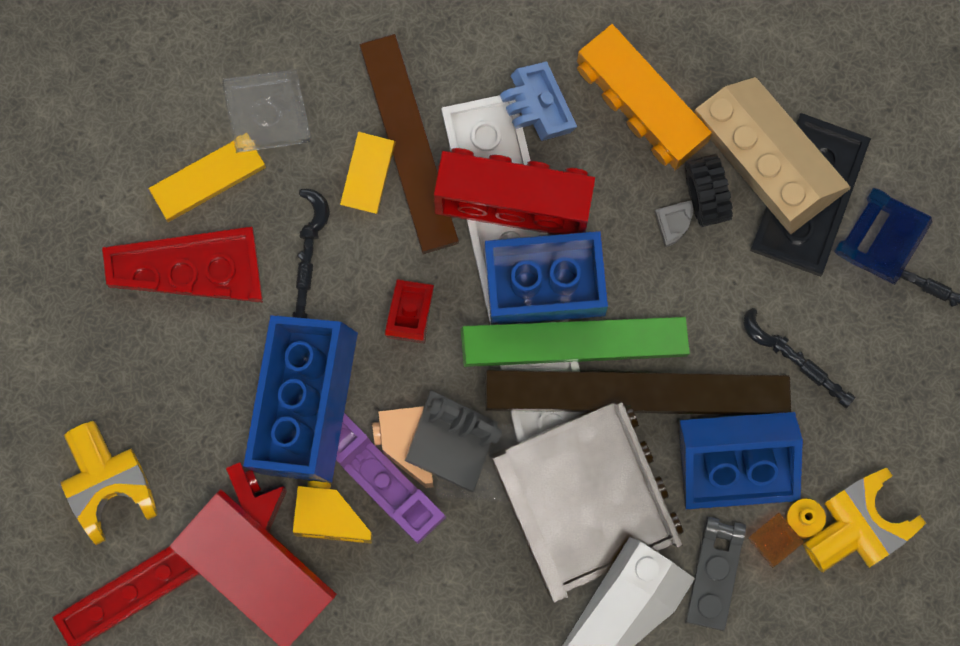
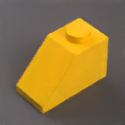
(326, 515)

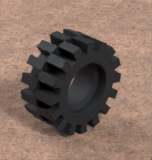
(708, 190)

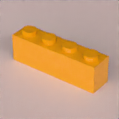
(643, 97)

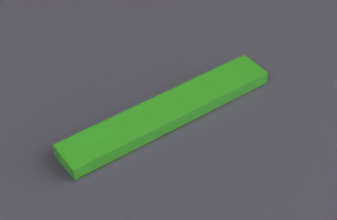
(574, 341)

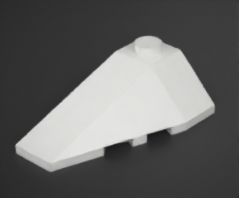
(631, 599)

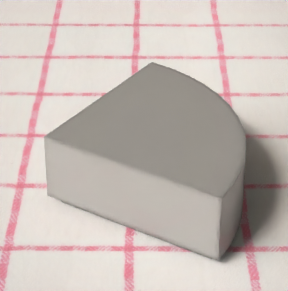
(674, 221)

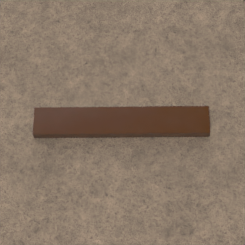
(411, 150)

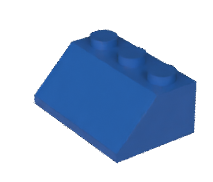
(741, 460)

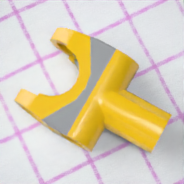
(102, 479)
(859, 526)

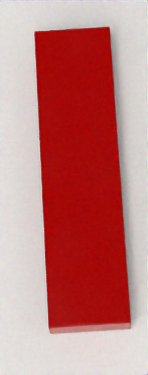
(124, 597)

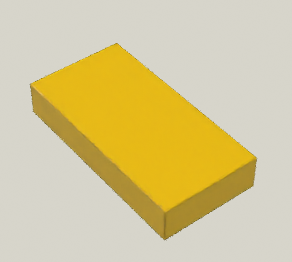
(367, 172)

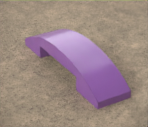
(386, 483)

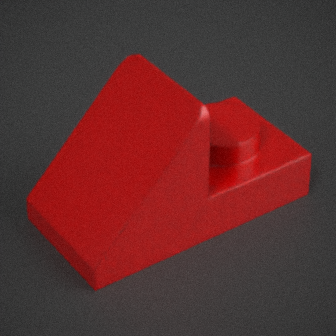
(409, 311)
(261, 508)

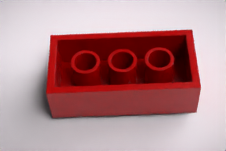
(513, 193)

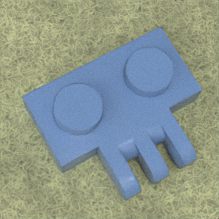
(539, 102)

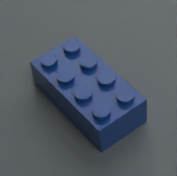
(301, 398)

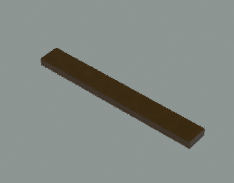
(642, 391)

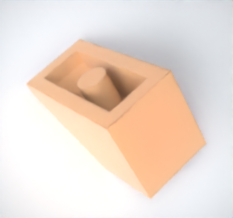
(395, 435)

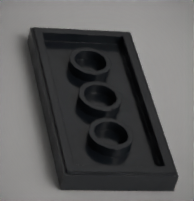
(812, 243)

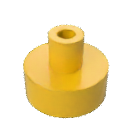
(796, 518)

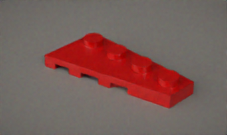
(193, 265)

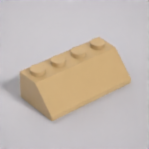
(771, 152)

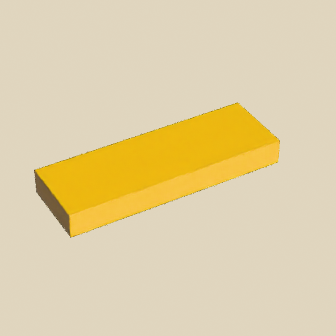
(205, 180)

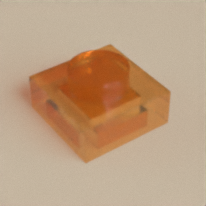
(775, 540)

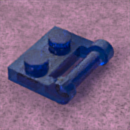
(894, 242)

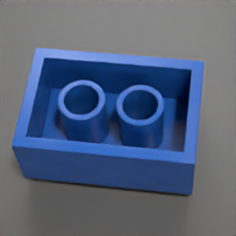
(546, 278)

